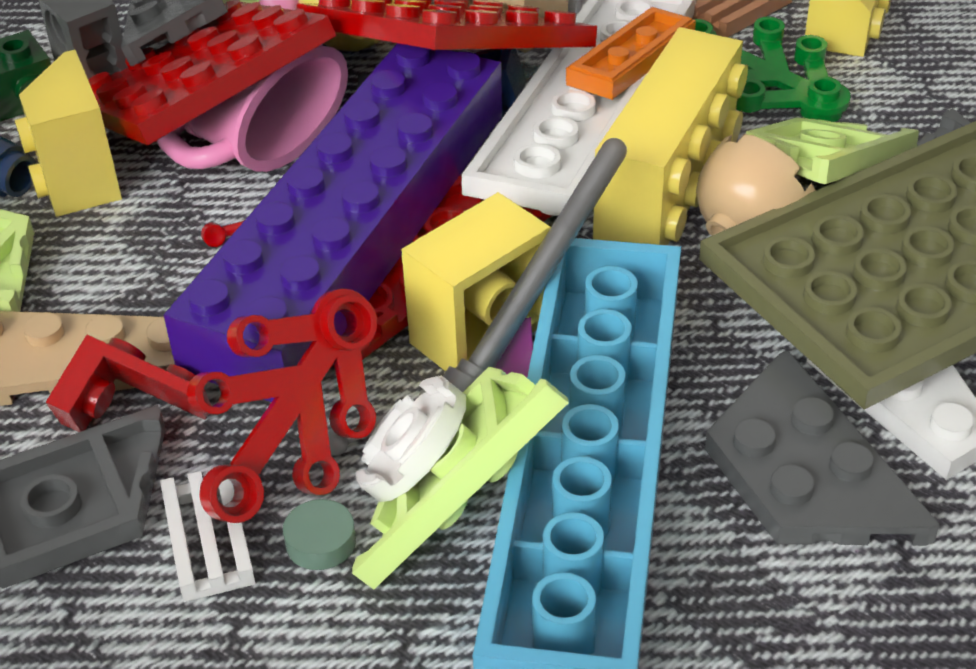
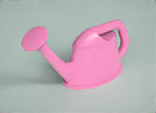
(271, 118)

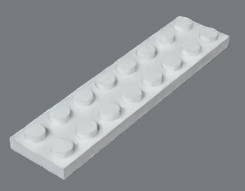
(552, 127)

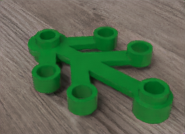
(816, 95)

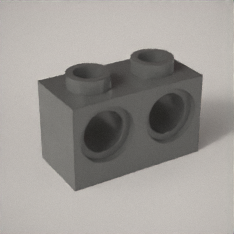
(88, 28)

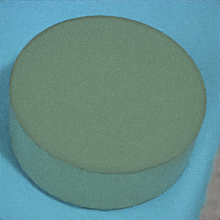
(319, 534)

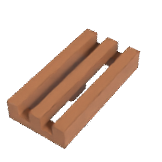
(734, 15)

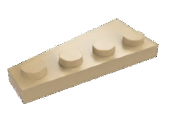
(41, 345)

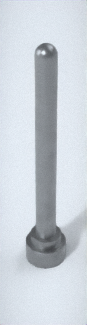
(541, 266)

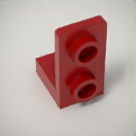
(89, 382)

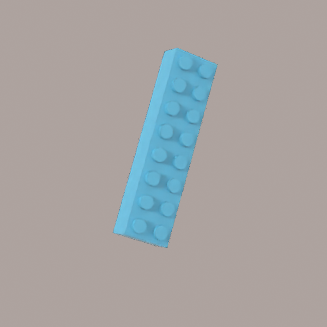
(584, 489)

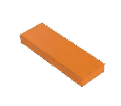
(626, 54)

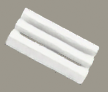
(216, 581)

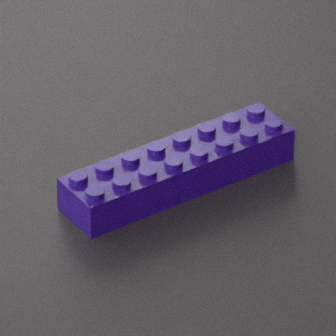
(342, 206)

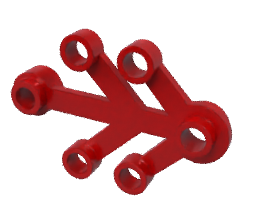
(296, 395)

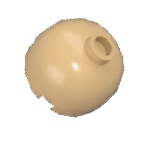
(745, 182)

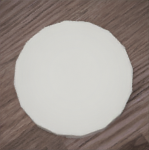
(411, 439)

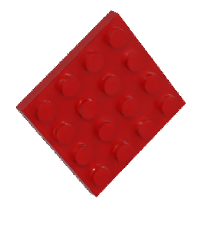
(455, 24)
(205, 68)

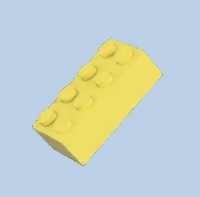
(669, 134)

